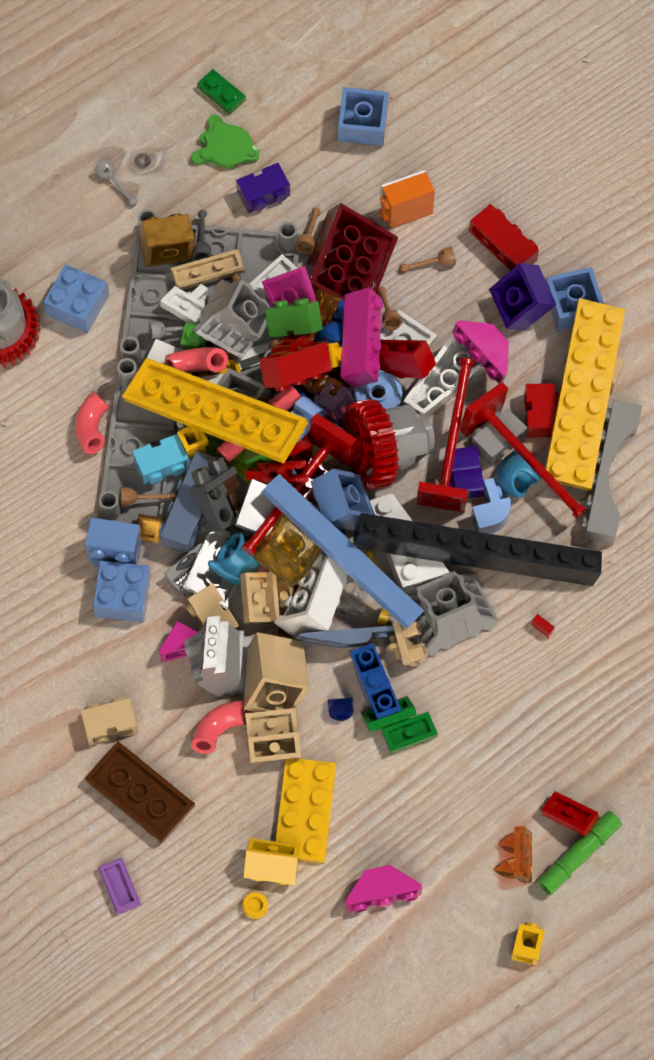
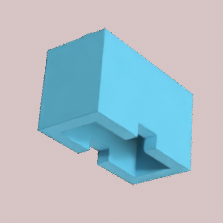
(160, 461)

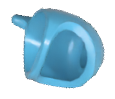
(515, 469)
(234, 561)

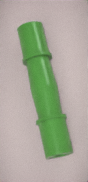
(579, 853)

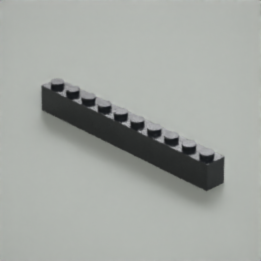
(477, 549)

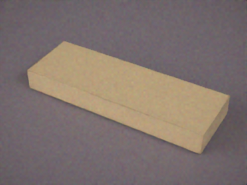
(207, 270)

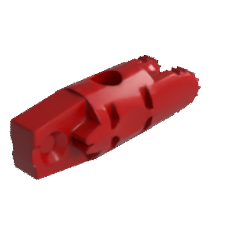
(267, 471)

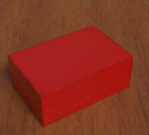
(542, 626)

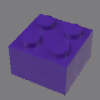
(522, 296)

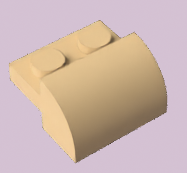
(263, 597)
(273, 735)

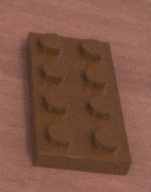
(139, 792)

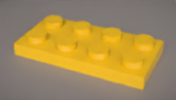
(306, 807)

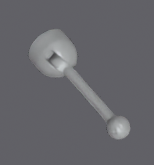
(105, 170)
(158, 330)

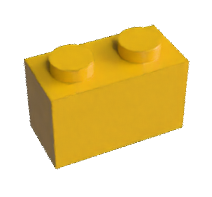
(271, 861)

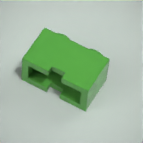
(296, 318)

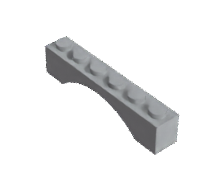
(604, 516)

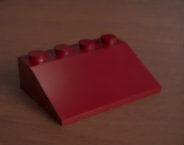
(349, 253)

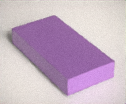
(119, 886)

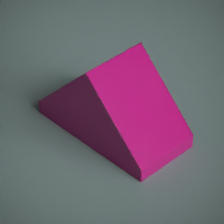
(174, 644)

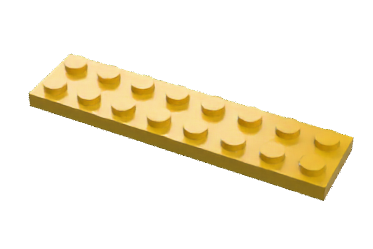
(584, 393)
(215, 410)

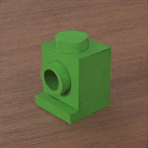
(192, 340)

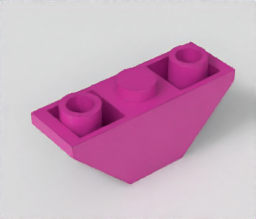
(485, 346)
(380, 888)

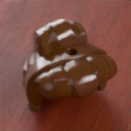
(316, 386)

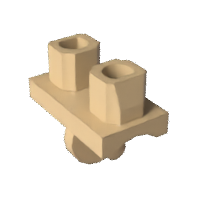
(403, 646)

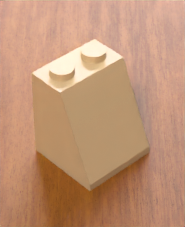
(274, 673)

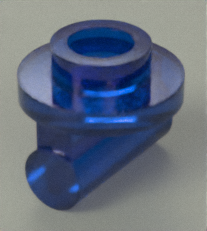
(340, 708)

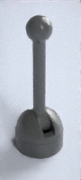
(201, 249)

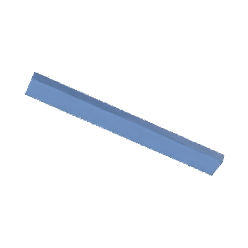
(342, 551)

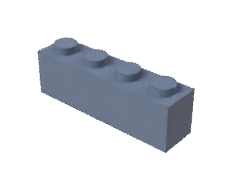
(185, 515)

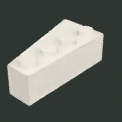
(442, 380)
(407, 571)
(315, 599)

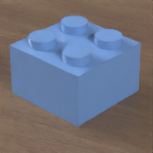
(363, 116)
(566, 291)
(76, 298)
(341, 497)
(113, 542)
(122, 591)

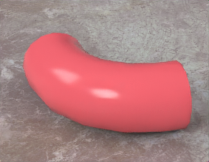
(198, 360)
(87, 423)
(215, 723)

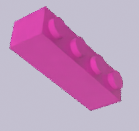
(361, 337)

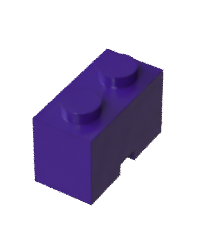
(263, 189)

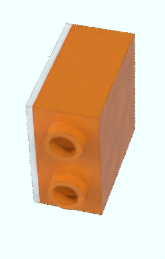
(407, 199)

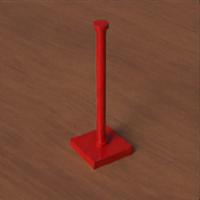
(484, 411)
(331, 441)
(442, 495)

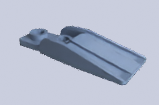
(346, 637)

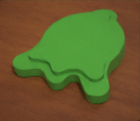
(225, 145)

